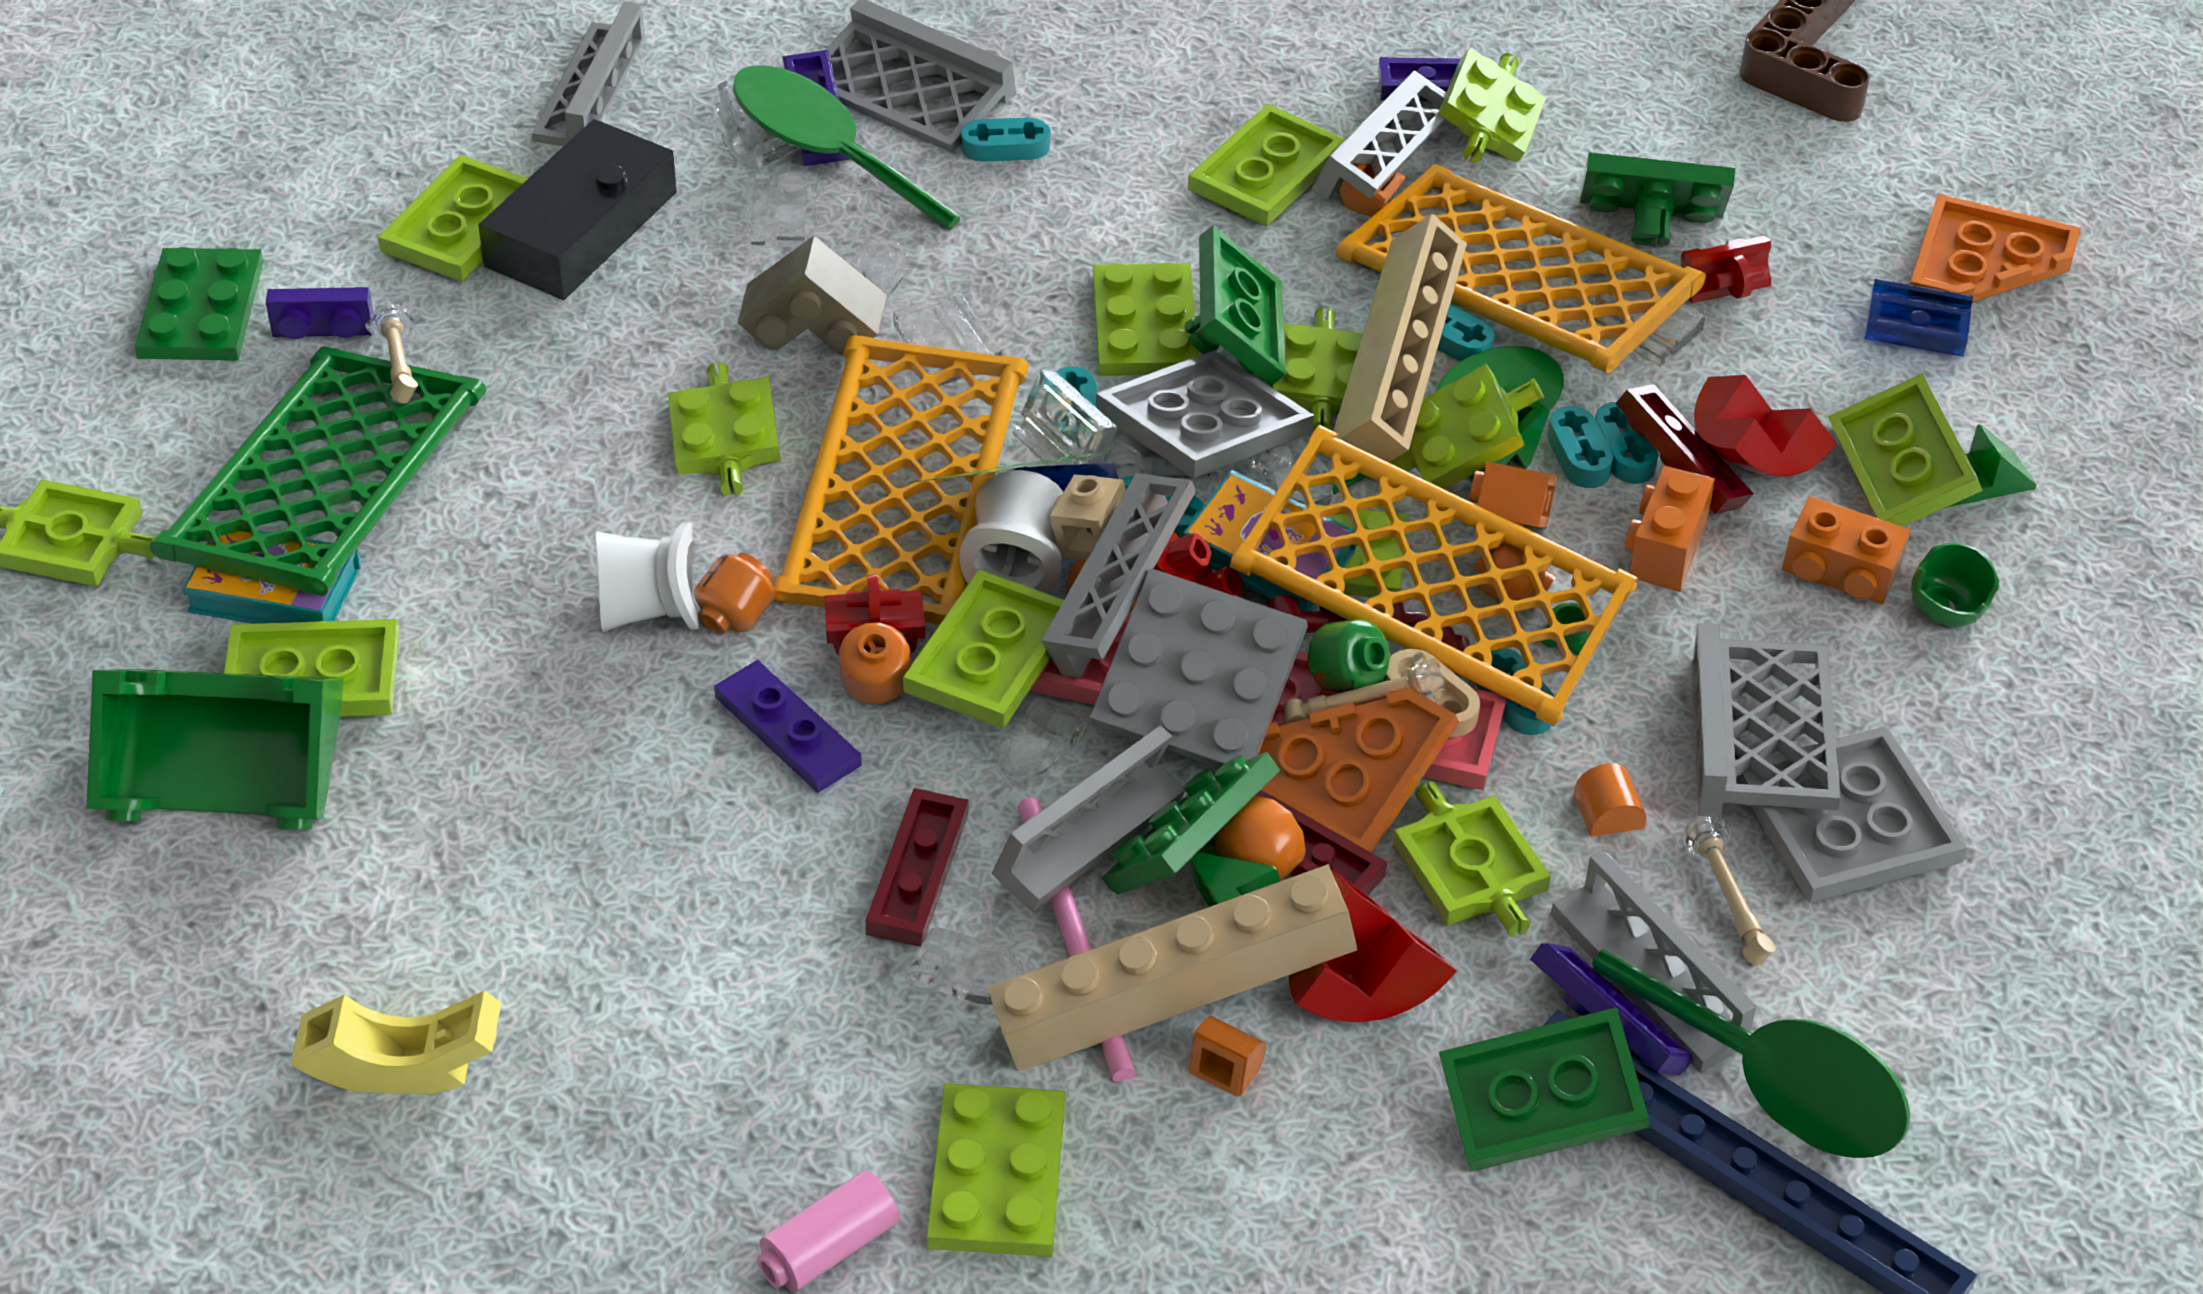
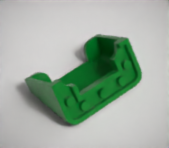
(212, 743)

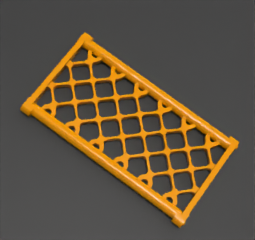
(1535, 223)
(851, 411)
(1427, 635)

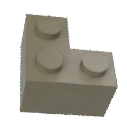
(811, 292)

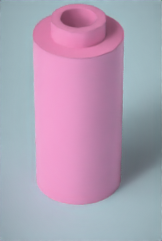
(827, 1232)

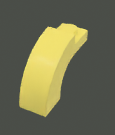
(391, 1053)

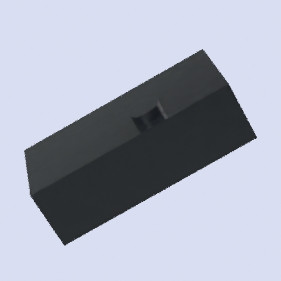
(578, 209)

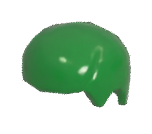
(1955, 575)

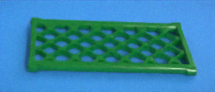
(351, 528)

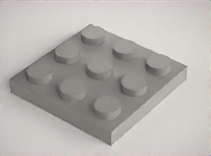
(1204, 413)
(1199, 669)
(1883, 826)

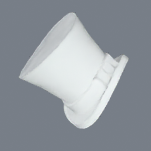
(1014, 531)
(646, 578)

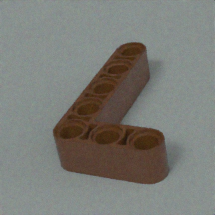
(1786, 64)

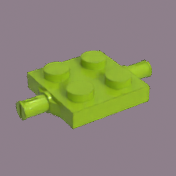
(1492, 106)
(1318, 366)
(724, 427)
(1466, 427)
(70, 532)
(1471, 860)

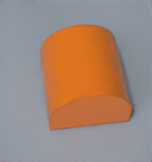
(1358, 202)
(1609, 800)
(1225, 1056)

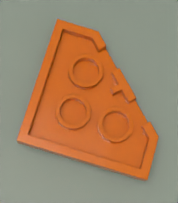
(1990, 249)
(1357, 762)

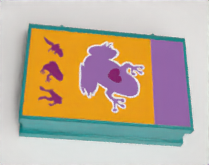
(1233, 514)
(261, 602)

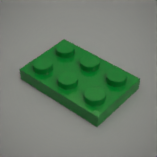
(199, 304)
(1188, 825)
(1544, 1089)

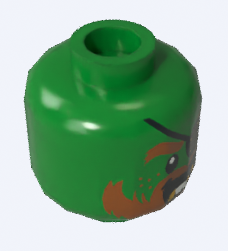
(1348, 655)

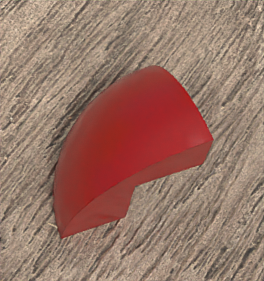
(1752, 435)
(1380, 979)

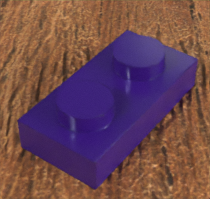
(1395, 70)
(319, 312)

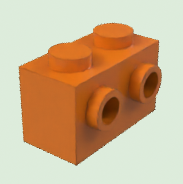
(1515, 493)
(1670, 528)
(1845, 550)

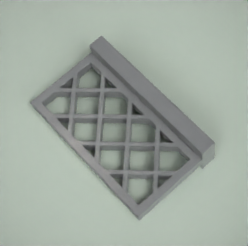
(929, 54)
(1717, 732)

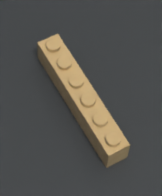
(1400, 340)
(1173, 968)

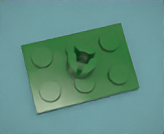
(1656, 192)
(1239, 308)

